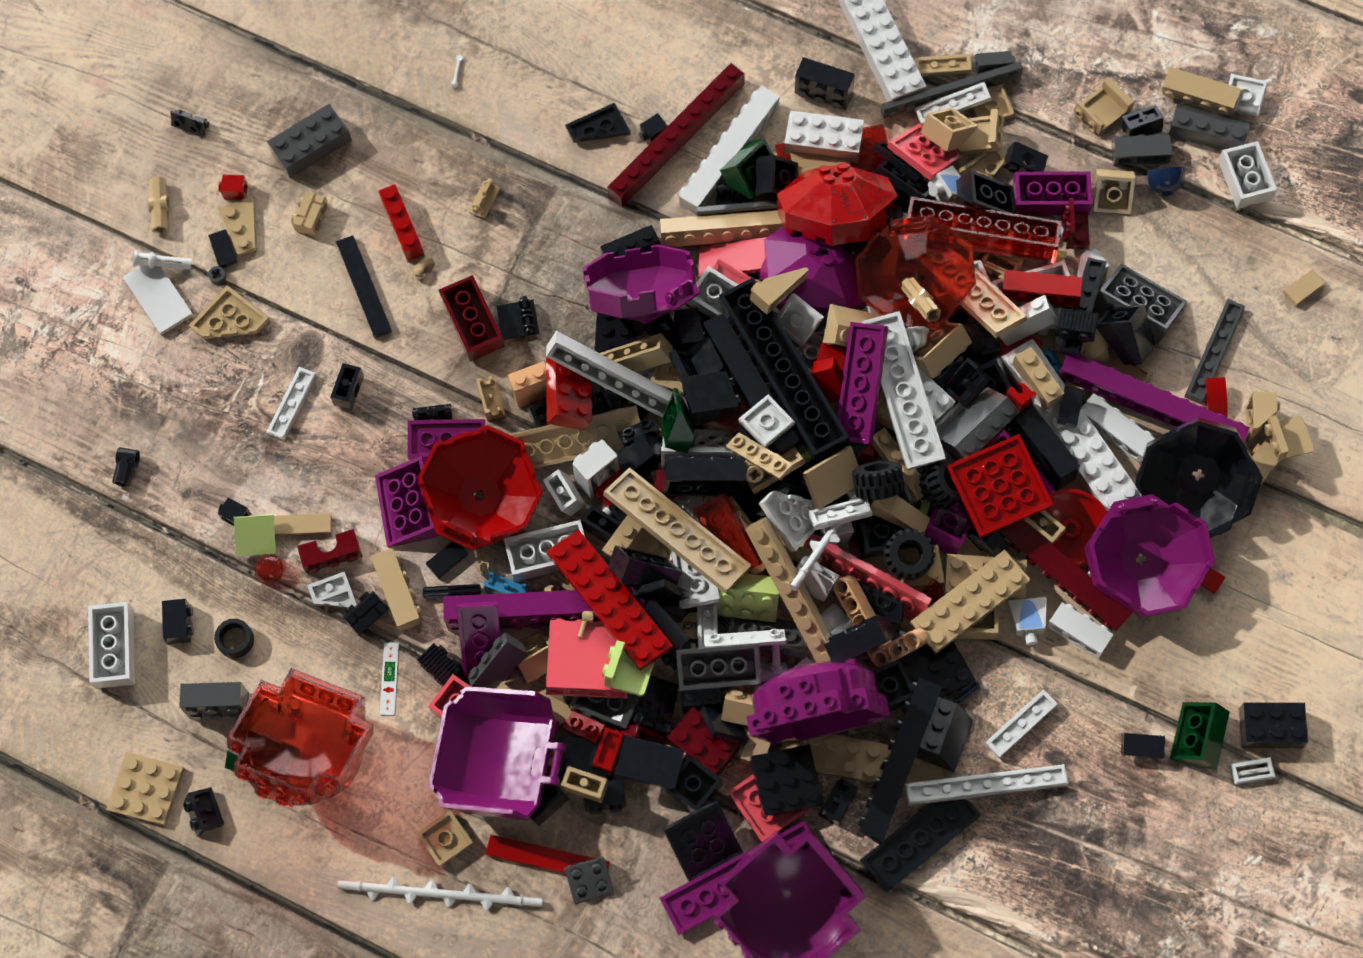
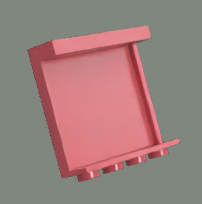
(578, 663)

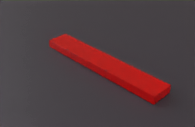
(533, 854)

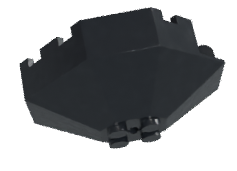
(1229, 472)

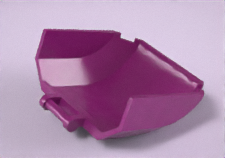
(495, 753)

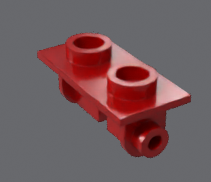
(584, 727)

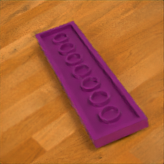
(701, 897)

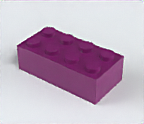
(1050, 191)

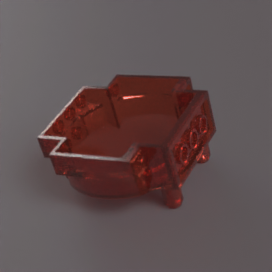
(300, 739)

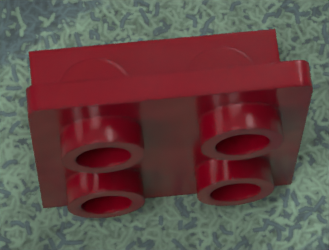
(1076, 227)

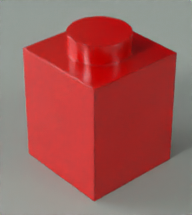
(233, 187)

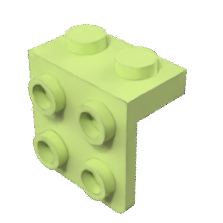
(624, 674)

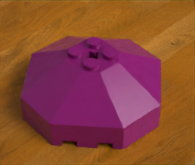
(829, 278)
(641, 283)
(1175, 551)

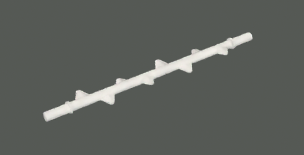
(819, 547)
(448, 895)

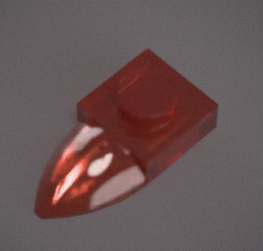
(934, 591)

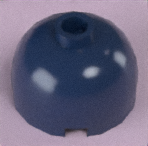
(1166, 180)

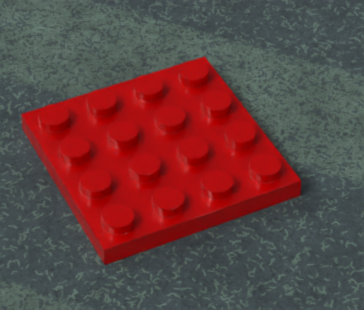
(999, 486)

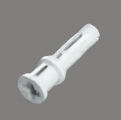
(150, 261)

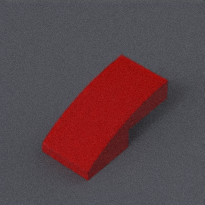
(1216, 395)

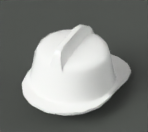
(917, 336)

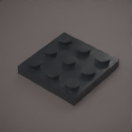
(944, 668)
(786, 780)
(702, 840)

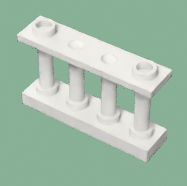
(769, 637)

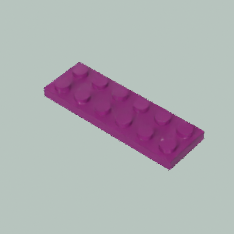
(862, 380)

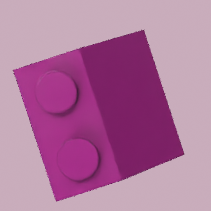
(948, 529)

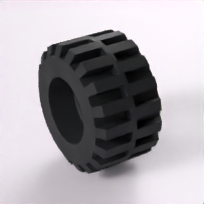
(878, 480)
(938, 484)
(919, 541)

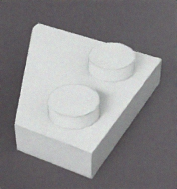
(332, 591)

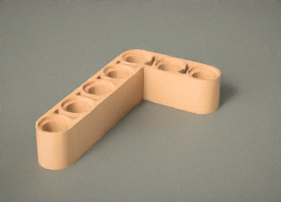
(865, 611)

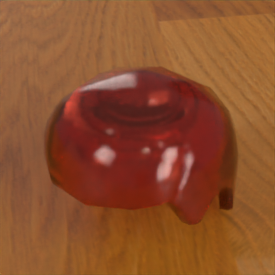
(270, 568)

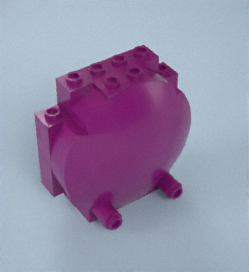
(816, 702)
(789, 900)

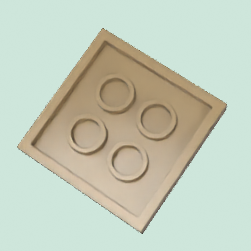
(145, 789)

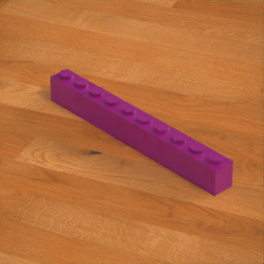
(1138, 395)

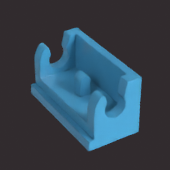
(501, 585)

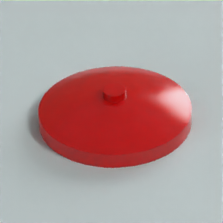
(1080, 516)

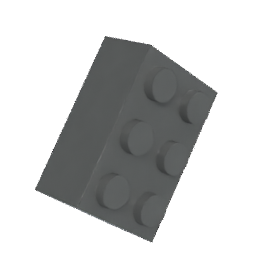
(213, 699)

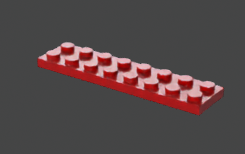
(609, 600)

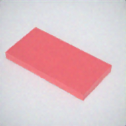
(743, 255)

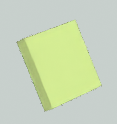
(254, 535)

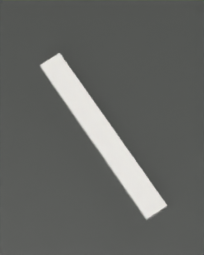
(986, 784)

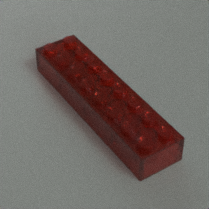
(995, 230)

